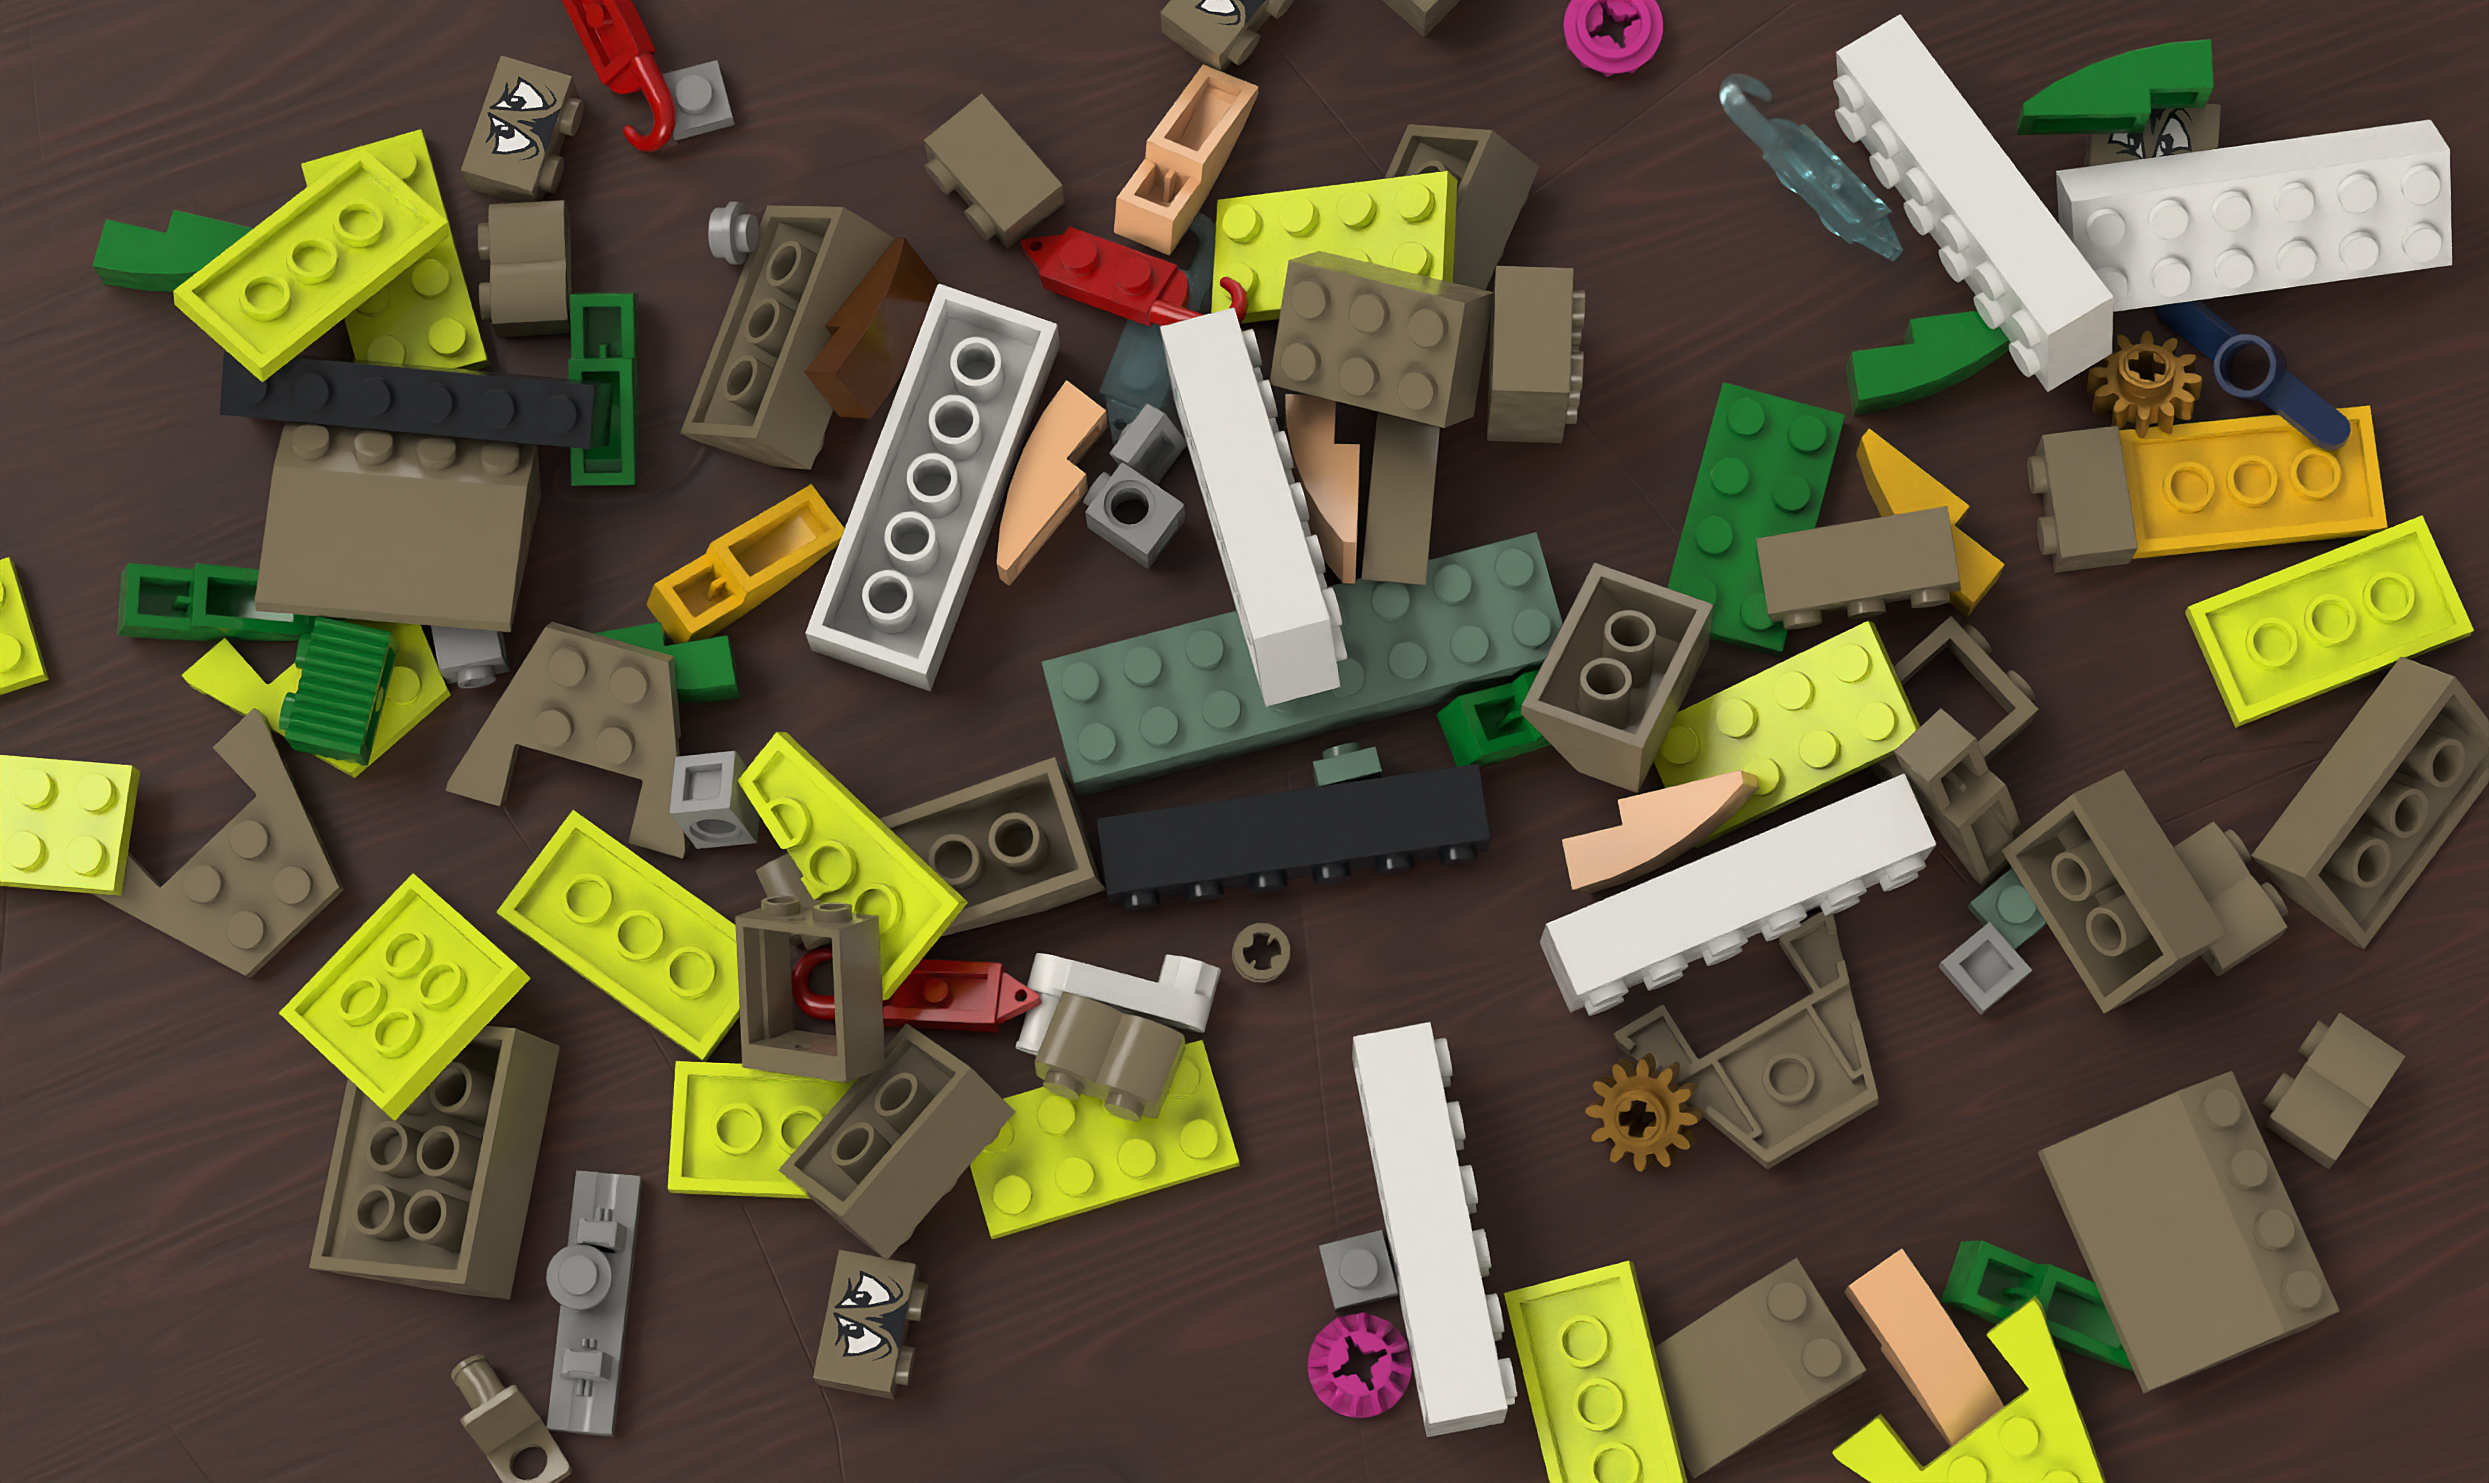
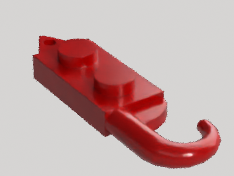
(625, 62)
(1118, 278)
(932, 995)

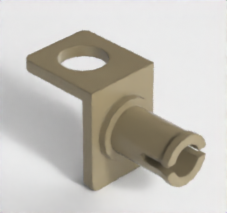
(505, 1422)

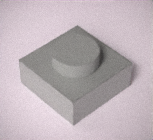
(699, 100)
(1149, 444)
(1985, 968)
(1358, 1270)

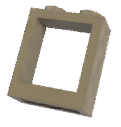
(1972, 651)
(766, 991)

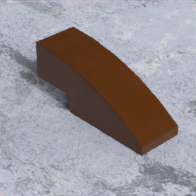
(874, 333)

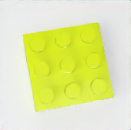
(404, 996)

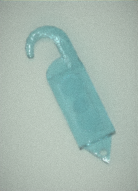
(1812, 170)
(1139, 365)

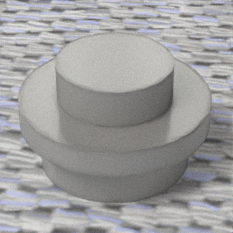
(733, 232)
(579, 1277)

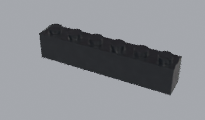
(424, 400)
(1294, 836)

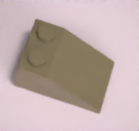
(1006, 844)
(1753, 1366)

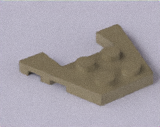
(593, 706)
(254, 878)
(1785, 1076)

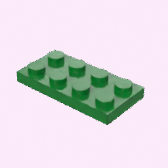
(1755, 481)

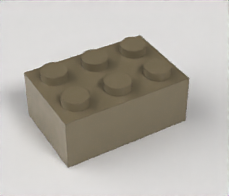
(1381, 338)
(1534, 354)
(2114, 891)

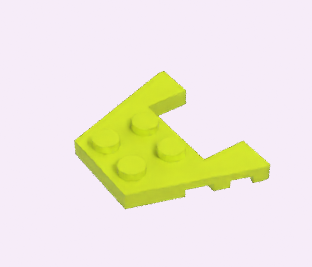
(412, 693)
(2027, 1441)

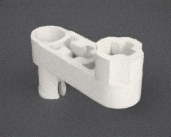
(1177, 1000)

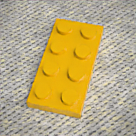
(2250, 485)

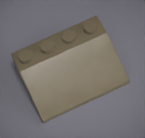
(398, 526)
(448, 1181)
(2188, 1232)

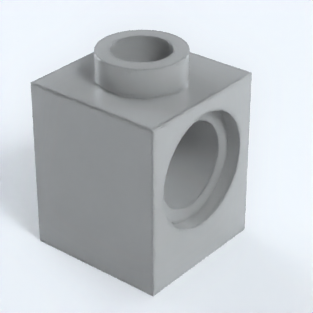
(1140, 540)
(470, 655)
(711, 802)

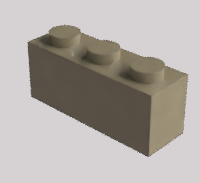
(1859, 567)

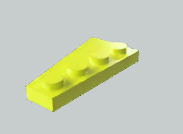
(850, 855)

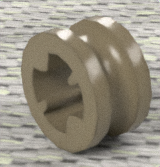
(1245, 941)

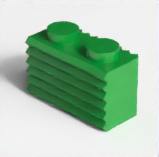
(339, 690)

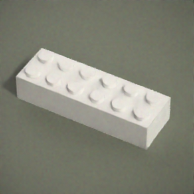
(1973, 204)
(2263, 214)
(933, 487)
(1255, 506)
(1737, 893)
(1430, 1229)

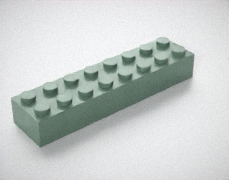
(1196, 699)

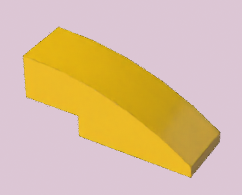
(1904, 487)
(745, 567)

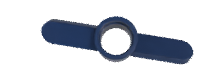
(2279, 391)

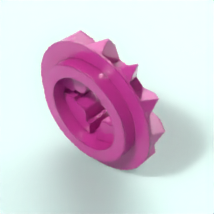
(1640, 39)
(1348, 1394)

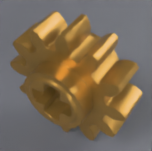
(2145, 384)
(1661, 1096)

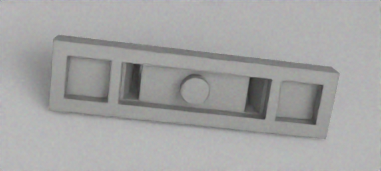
(593, 1339)

